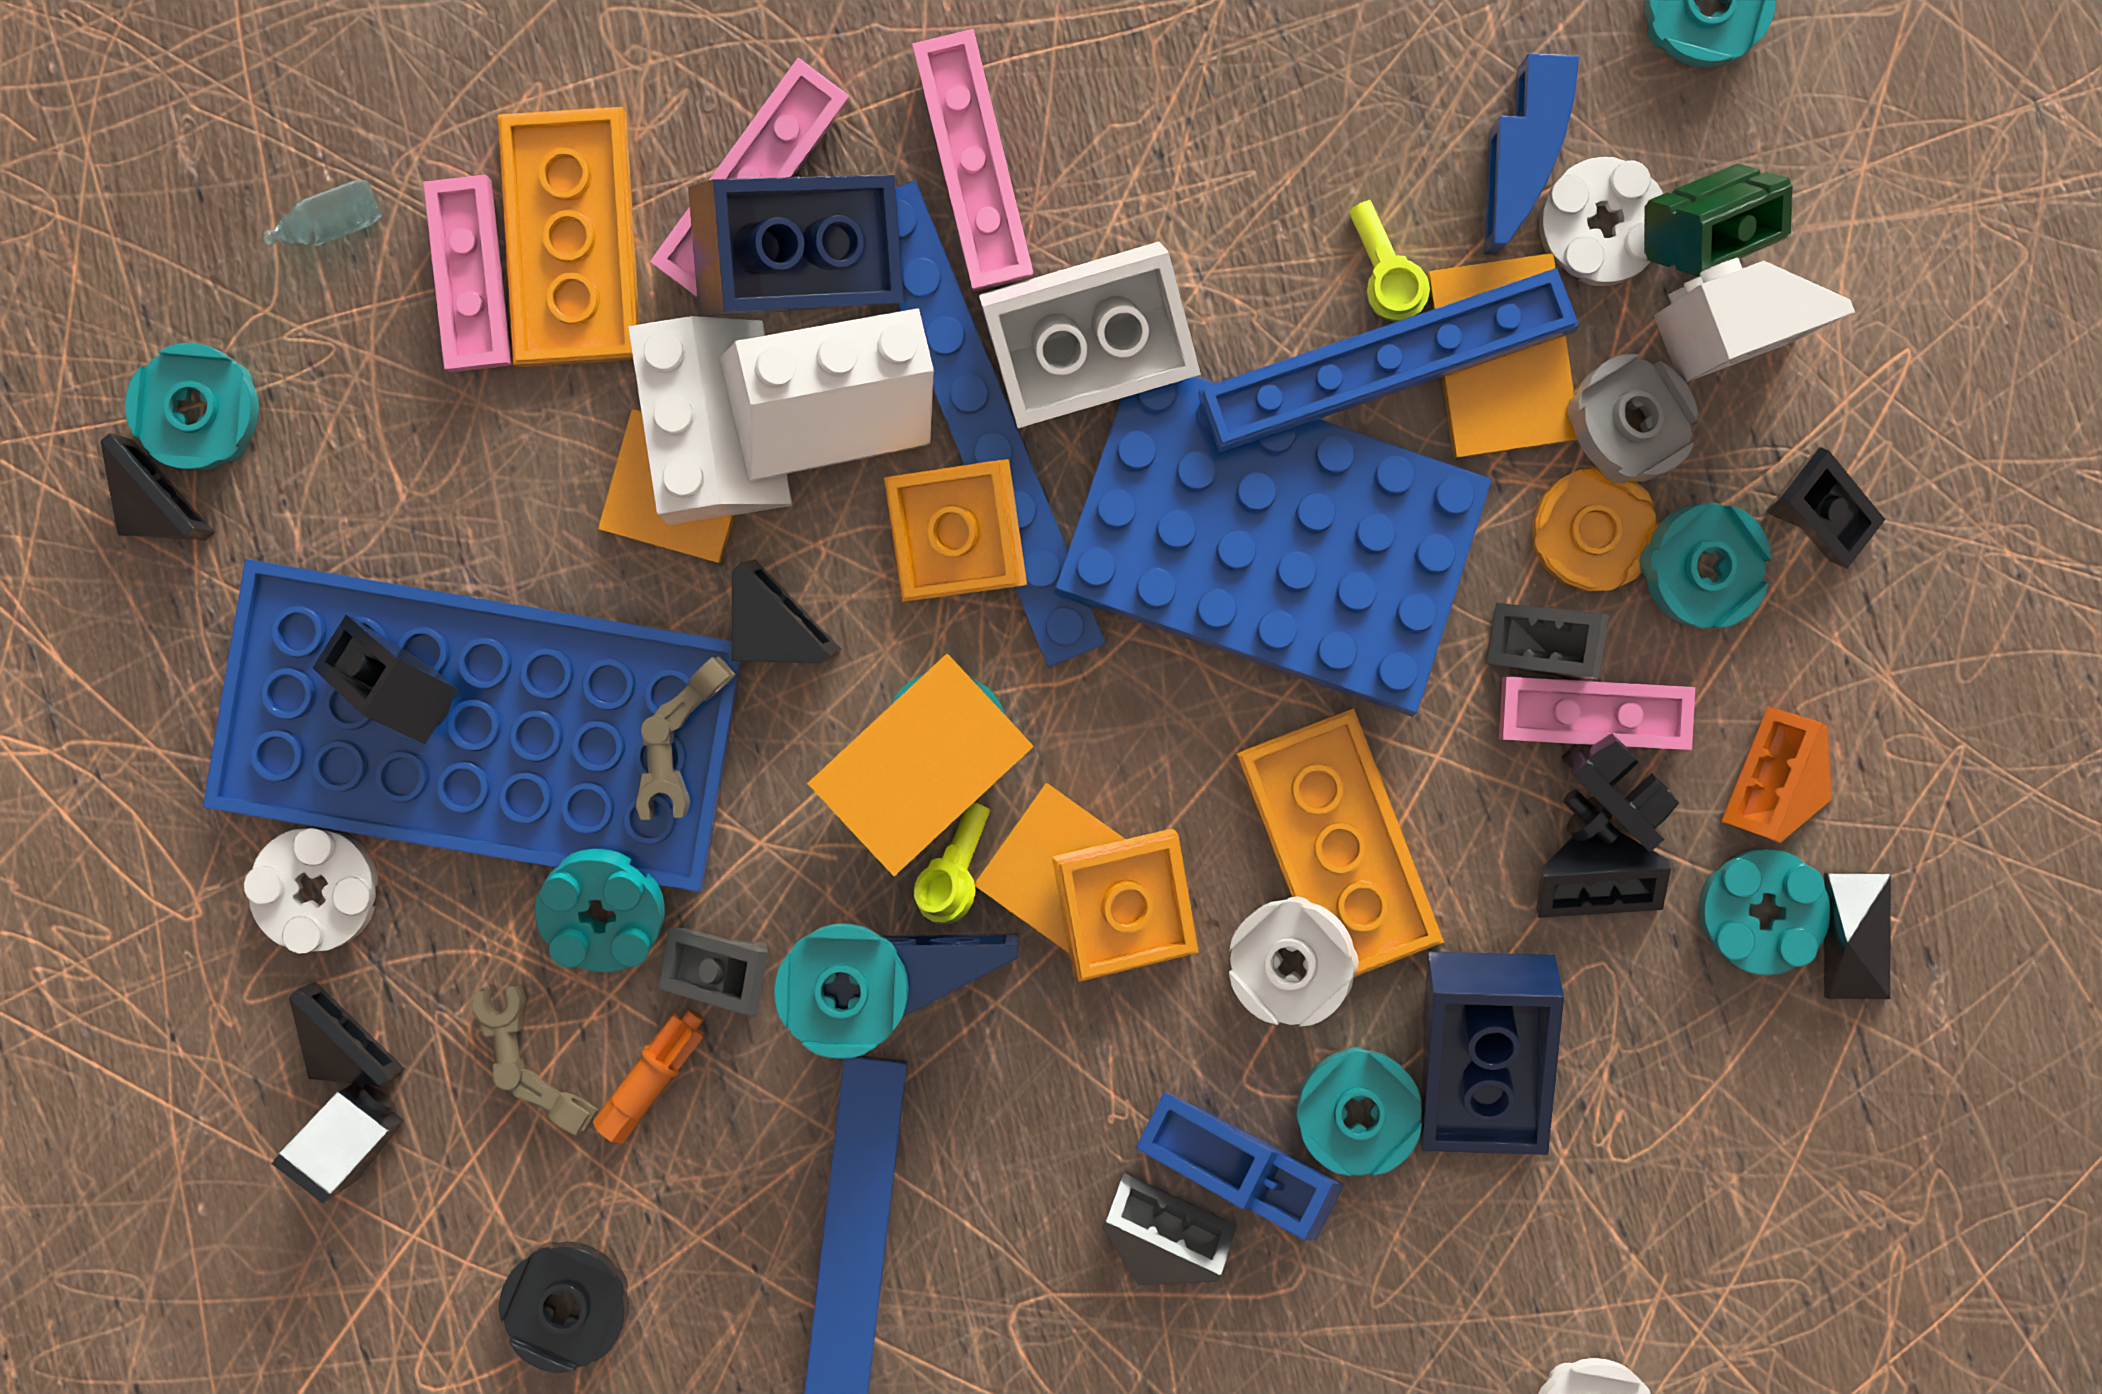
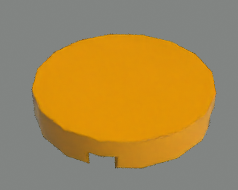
(1593, 530)

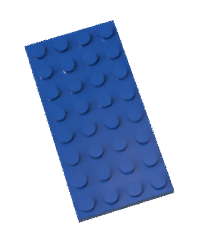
(523, 767)

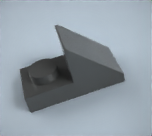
(714, 969)

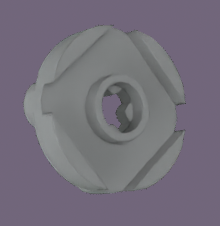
(1608, 438)

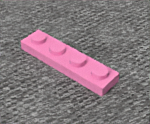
(770, 147)
(973, 160)

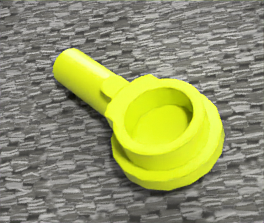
(1396, 286)
(946, 887)

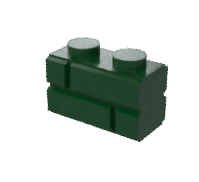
(1717, 219)

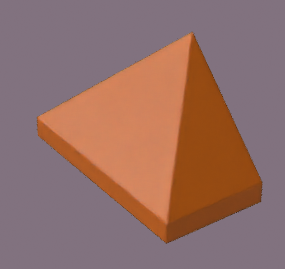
(1782, 777)

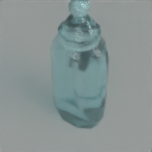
(327, 215)

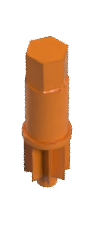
(649, 1076)

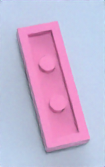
(467, 273)
(1592, 710)

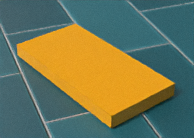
(569, 236)
(1341, 837)

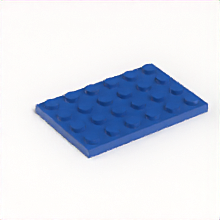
(1280, 551)

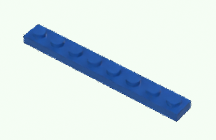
(986, 428)

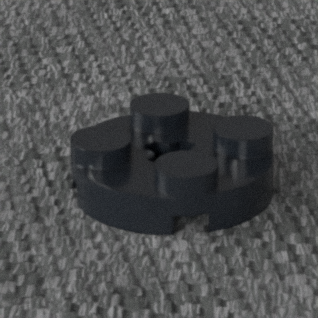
(530, 1319)

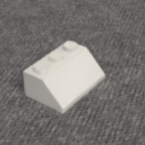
(1742, 314)
(1090, 334)
(830, 393)
(690, 421)

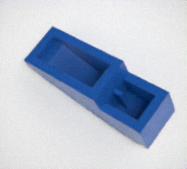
(1527, 145)
(1240, 1167)

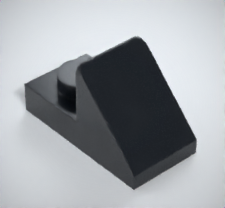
(1828, 508)

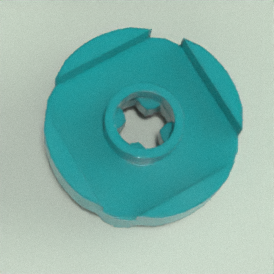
(1707, 40)
(171, 378)
(1673, 558)
(1789, 939)
(592, 944)
(814, 1016)
(1395, 1112)

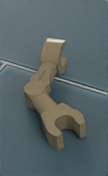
(659, 734)
(509, 1070)

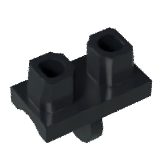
(1638, 811)

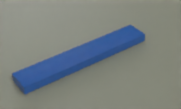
(1387, 360)
(856, 1226)

